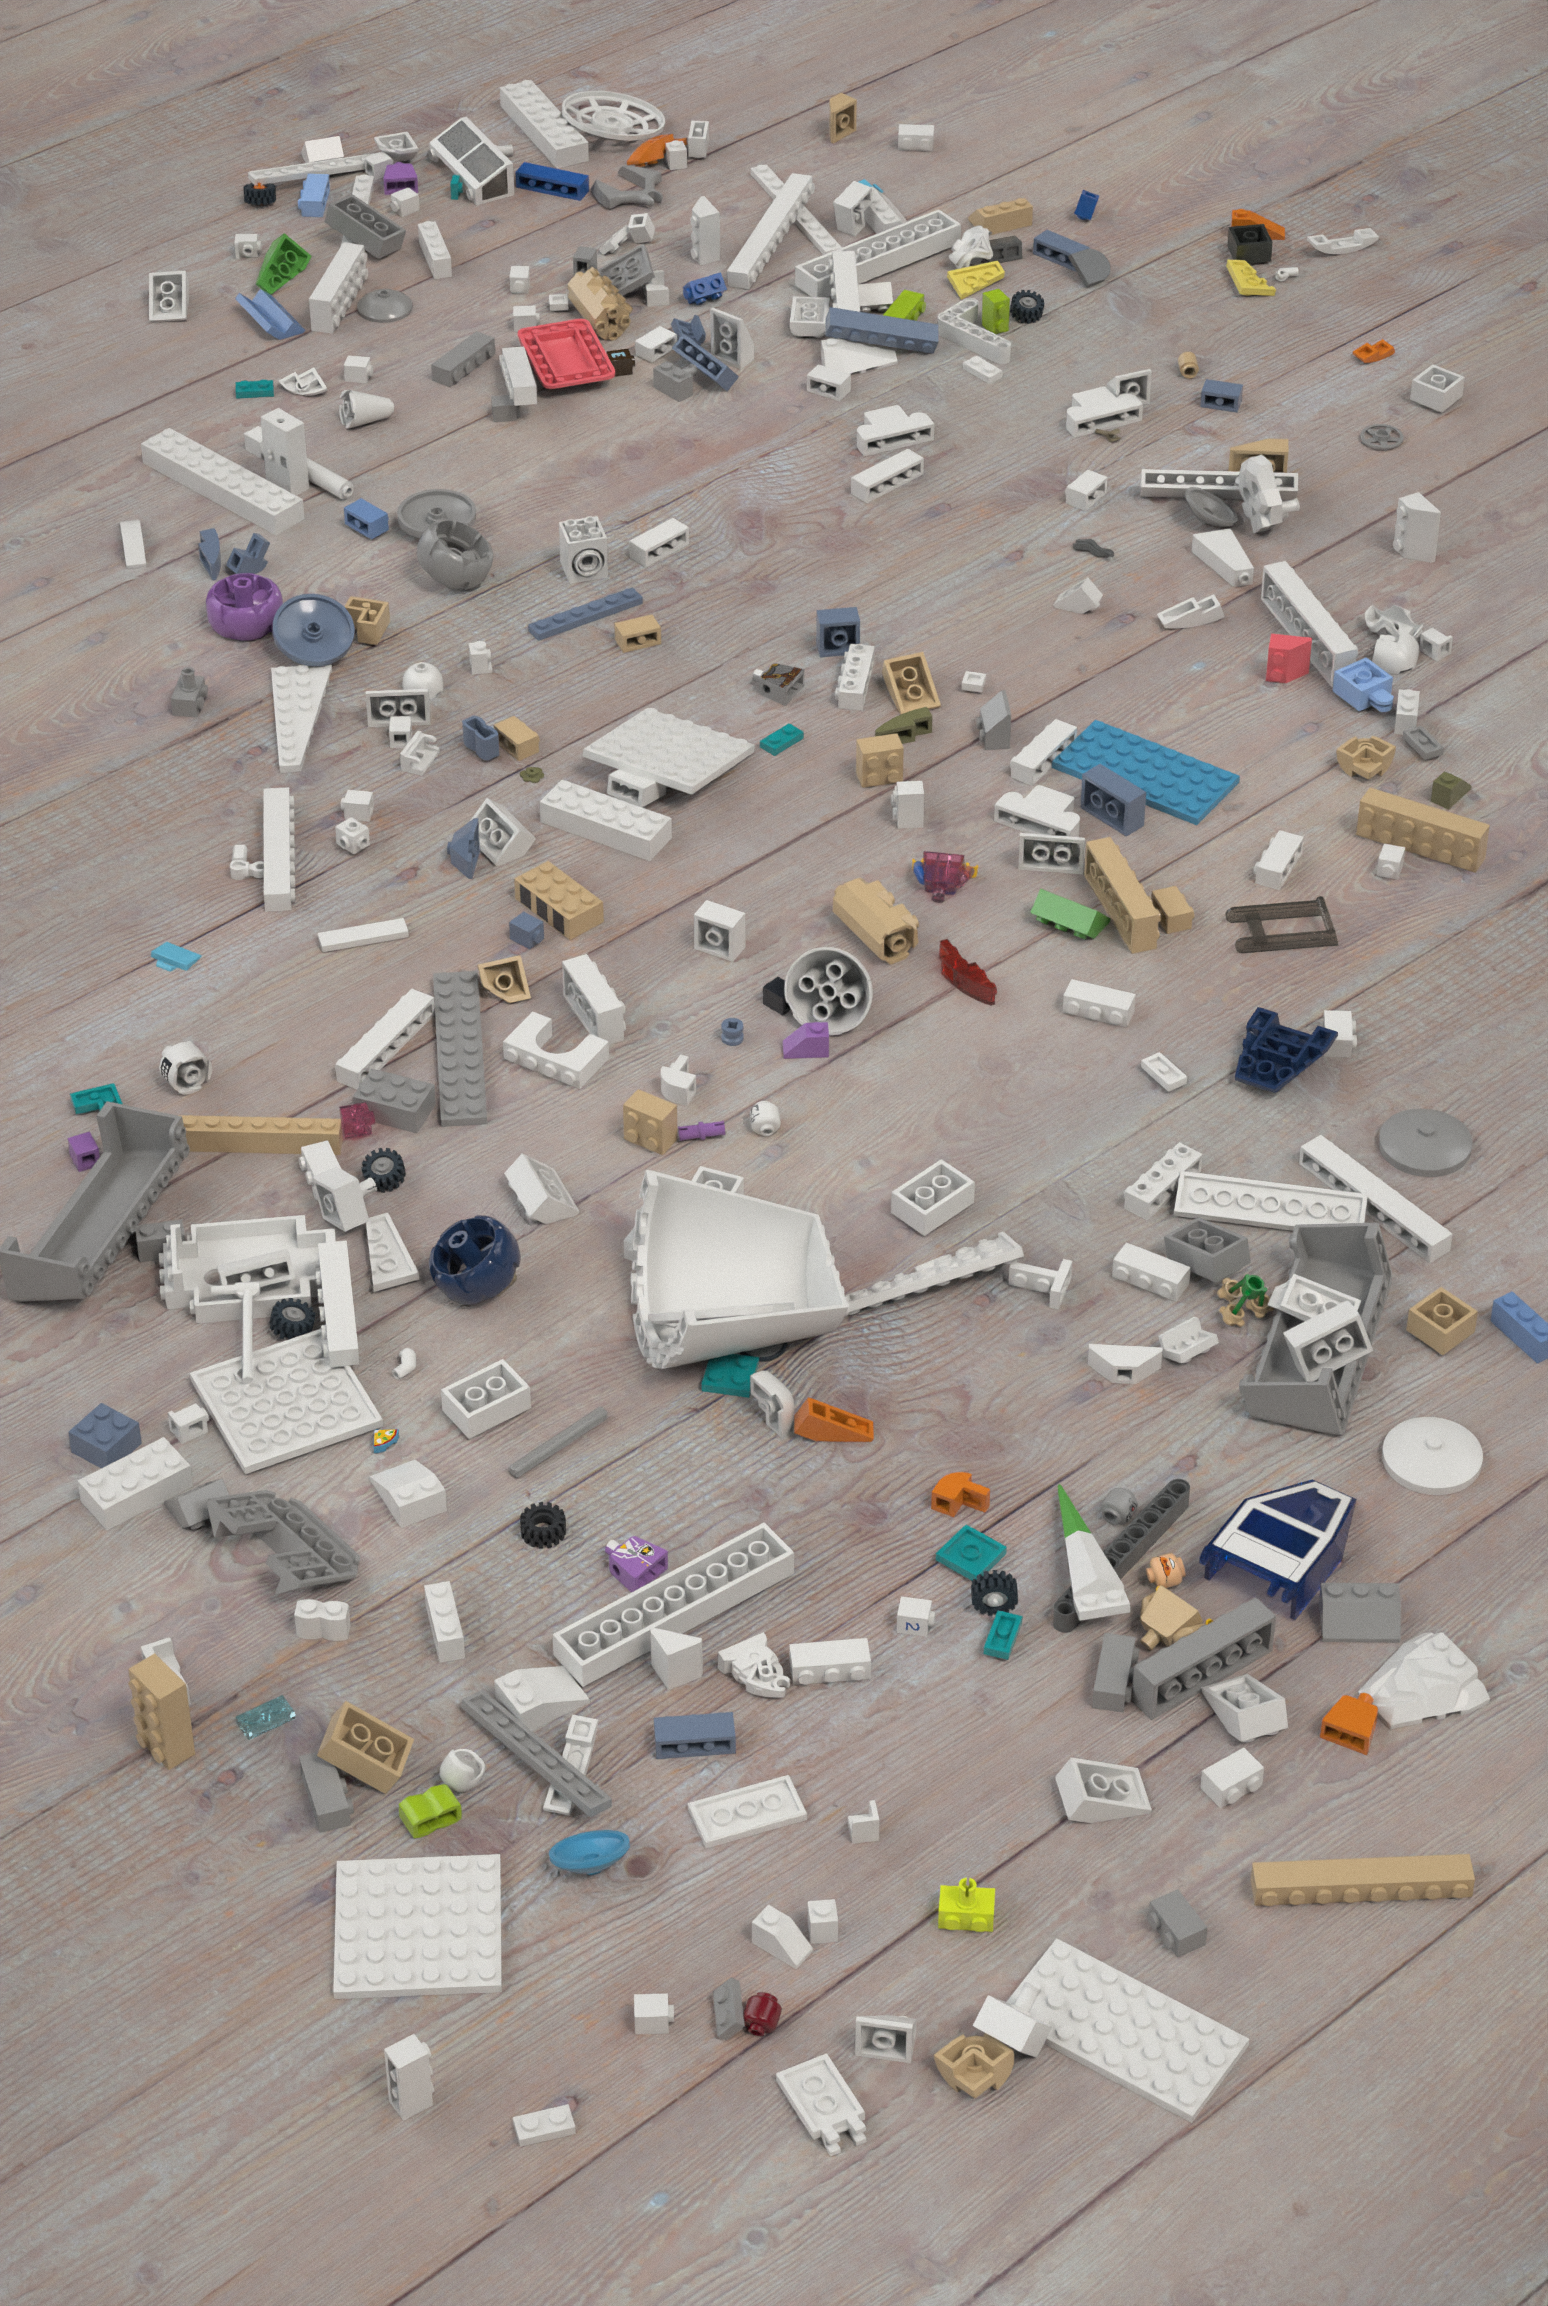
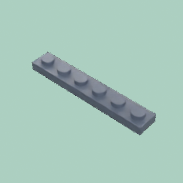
(585, 614)

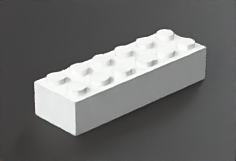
(338, 288)
(605, 820)

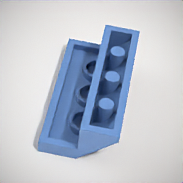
(271, 315)

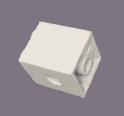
(583, 549)

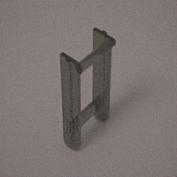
(1261, 942)

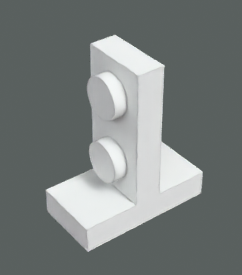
(1042, 1280)

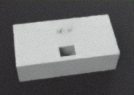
(285, 451)

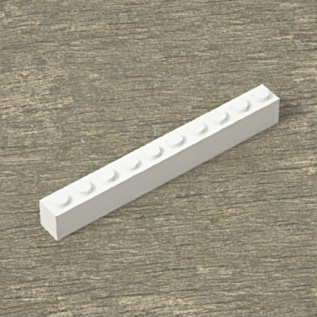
(770, 231)

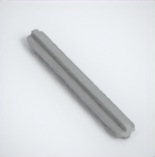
(558, 1442)

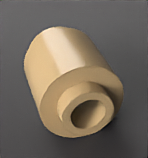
(1188, 365)

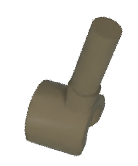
(1111, 435)

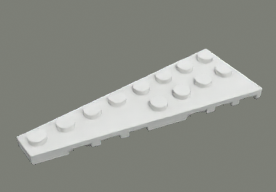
(297, 707)
(939, 1272)

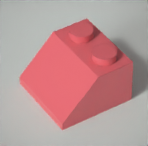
(1288, 658)

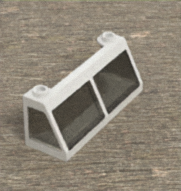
(476, 160)

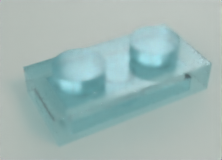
(265, 1717)

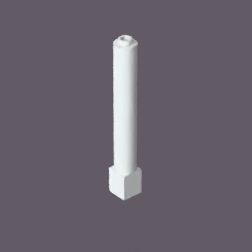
(316, 473)

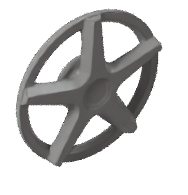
(1381, 436)

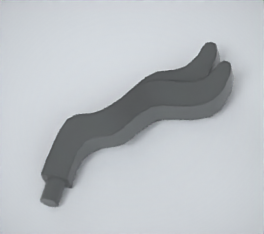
(1093, 547)

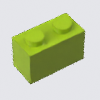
(995, 311)

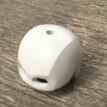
(460, 1772)

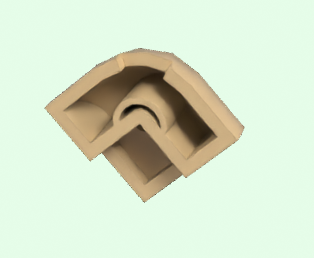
(1365, 756)
(975, 2063)

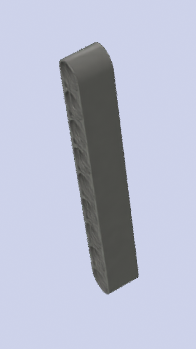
(1132, 1543)

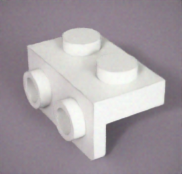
(1186, 1341)

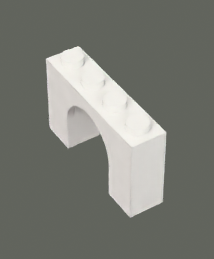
(570, 1067)

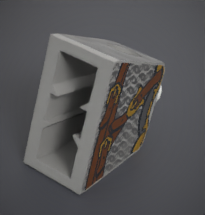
(780, 682)

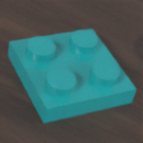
(730, 1375)
(971, 1553)

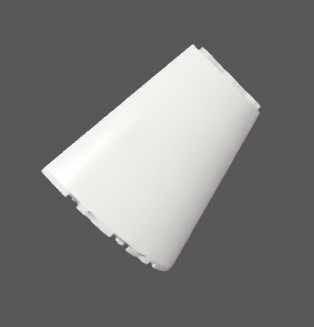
(724, 1251)

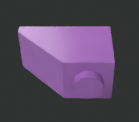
(808, 1041)

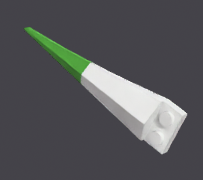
(1094, 1582)

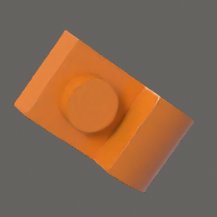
(957, 1490)

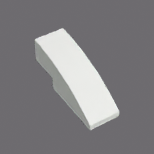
(1192, 613)

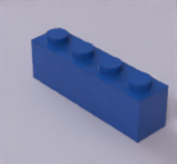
(552, 181)

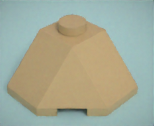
(505, 979)

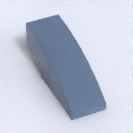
(210, 552)

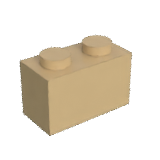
(637, 633)
(517, 738)
(1173, 909)

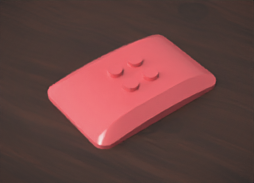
(566, 353)

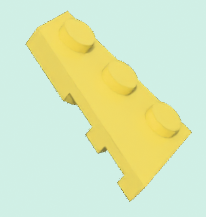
(974, 278)
(1246, 279)

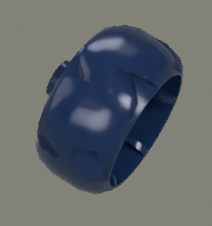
(486, 1271)

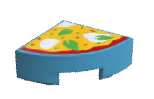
(384, 1438)

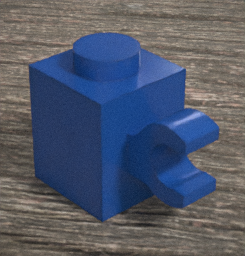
(1086, 205)

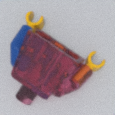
(942, 873)

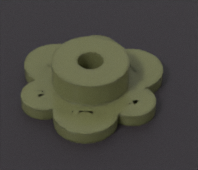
(532, 774)

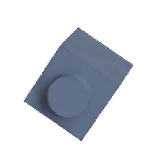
(526, 930)

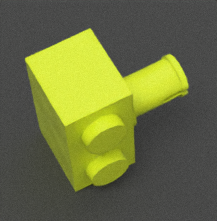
(966, 1907)

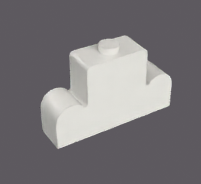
(1101, 411)
(892, 429)
(1041, 812)

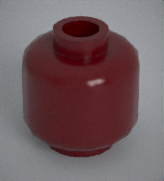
(762, 2014)

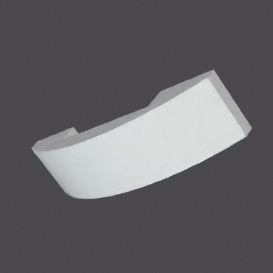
(1361, 239)
(133, 544)
(578, 1752)

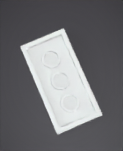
(747, 1811)

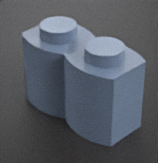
(480, 737)

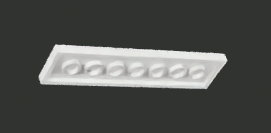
(1264, 1202)

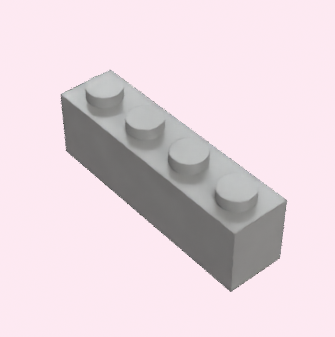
(463, 359)

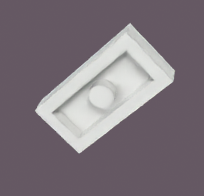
(618, 238)
(982, 369)
(1164, 1071)
(544, 2125)

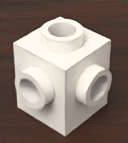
(352, 835)

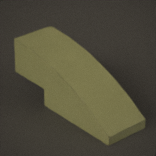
(908, 725)

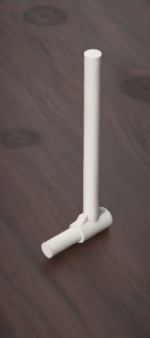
(247, 1291)

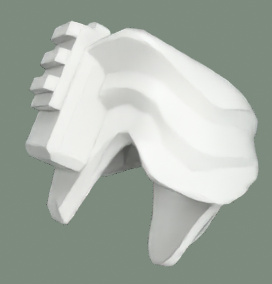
(972, 247)
(1385, 621)

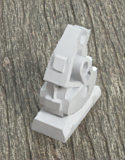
(754, 1666)

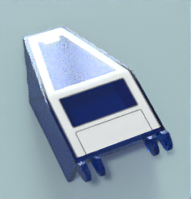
(1286, 1538)

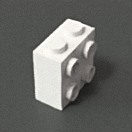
(634, 788)

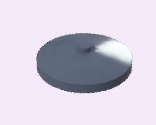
(313, 629)

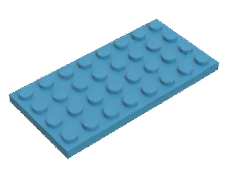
(1170, 779)

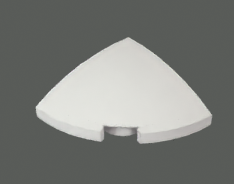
(305, 384)

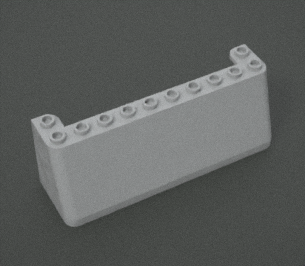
(83, 1240)
(1349, 1261)

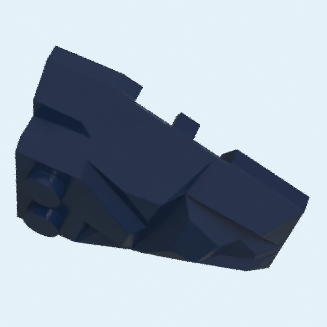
(1278, 1053)

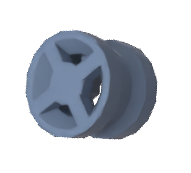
(732, 1031)

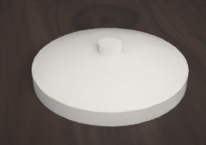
(1432, 1455)

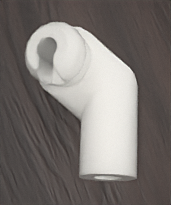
(1283, 273)

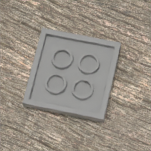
(629, 270)

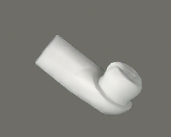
(408, 1363)

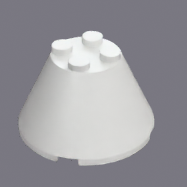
(829, 988)

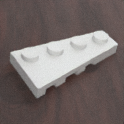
(388, 1255)

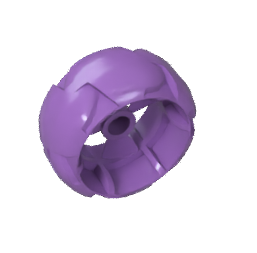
(255, 603)

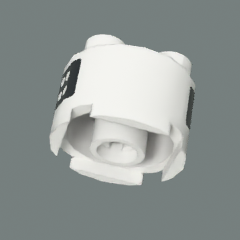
(185, 1067)

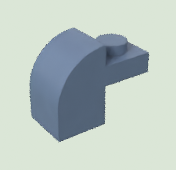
(252, 558)

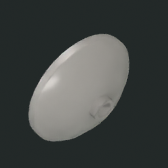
(384, 306)
(1210, 508)

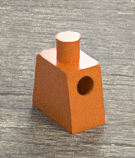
(1351, 1723)

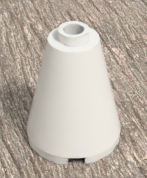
(363, 408)

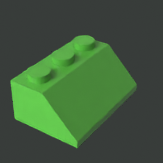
(1068, 915)

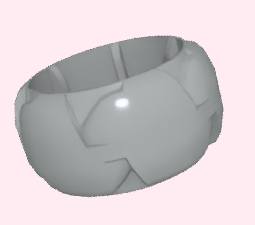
(454, 554)

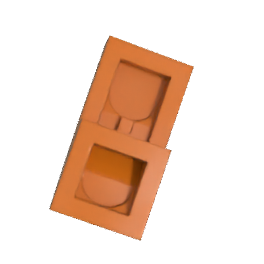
(1375, 352)

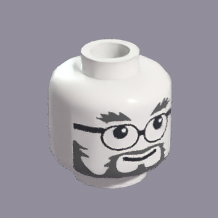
(765, 1118)

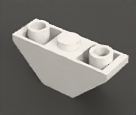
(1124, 1363)

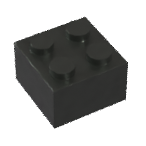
(1250, 243)

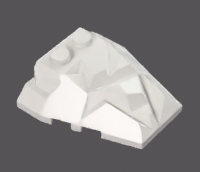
(1424, 1681)

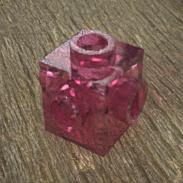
(356, 1120)

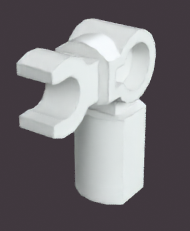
(241, 868)

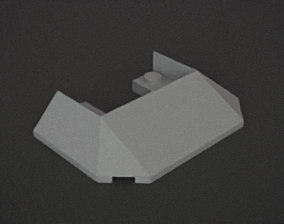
(304, 1545)

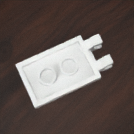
(823, 2102)

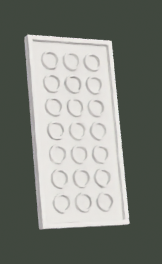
(1131, 2031)

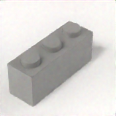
(1115, 1672)
(325, 1792)

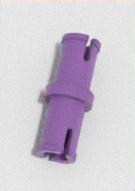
(701, 1130)

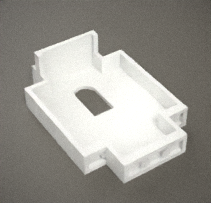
(219, 1243)

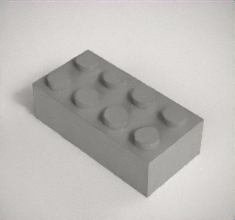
(365, 226)

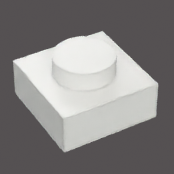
(558, 302)
(973, 681)

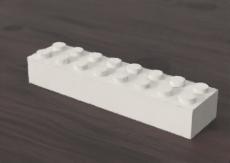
(544, 124)
(1306, 617)

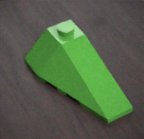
(281, 264)

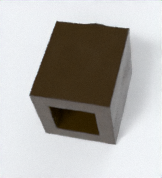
(622, 361)

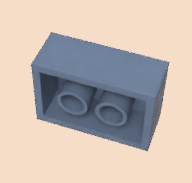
(1113, 800)

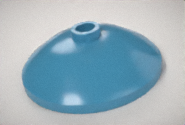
(590, 1851)

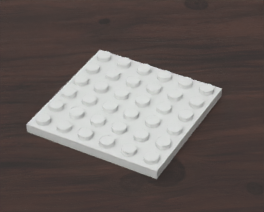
(669, 750)
(288, 1406)
(418, 1926)

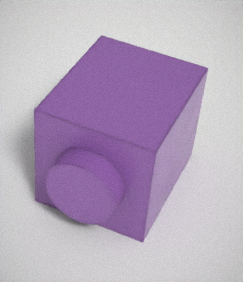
(83, 1151)

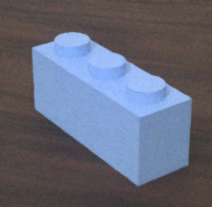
(314, 195)

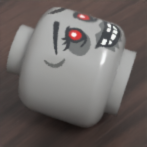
(1119, 1506)

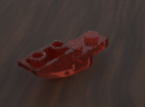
(965, 977)

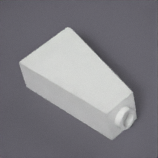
(1224, 555)

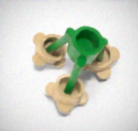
(1251, 1288)

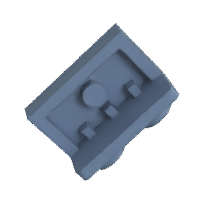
(692, 330)

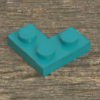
(94, 1098)

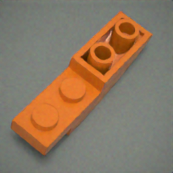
(652, 150)

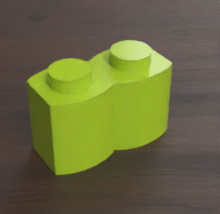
(430, 1811)

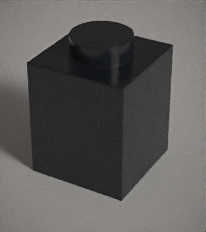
(775, 996)

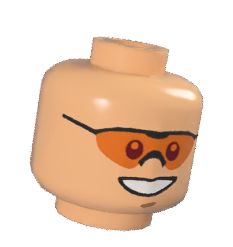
(1166, 1570)

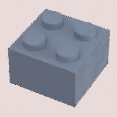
(836, 630)
(104, 1436)

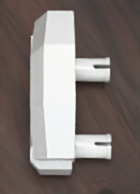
(1261, 496)

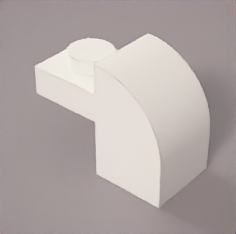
(677, 1082)

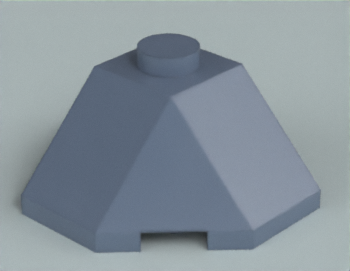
(465, 848)

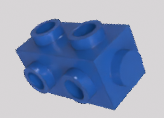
(704, 288)

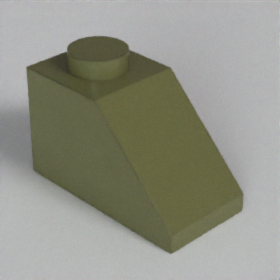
(1448, 790)

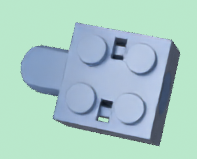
(1364, 686)

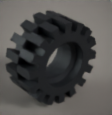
(543, 1535)

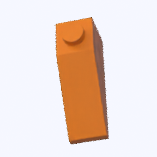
(1246, 217)
(827, 1423)

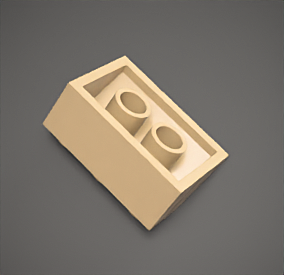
(1003, 216)

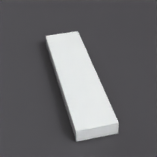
(363, 935)

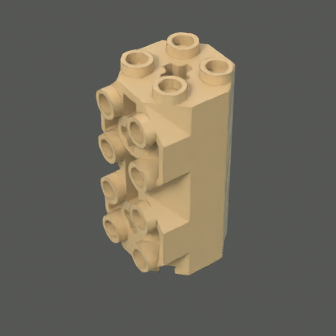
(600, 303)
(871, 916)

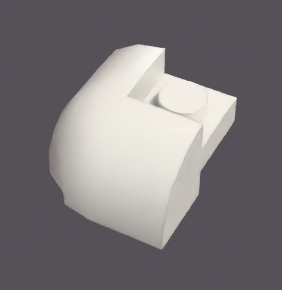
(1396, 653)
(774, 1400)

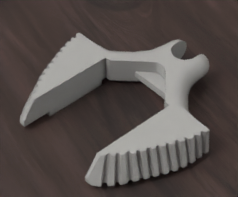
(640, 176)

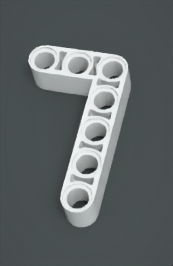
(957, 326)

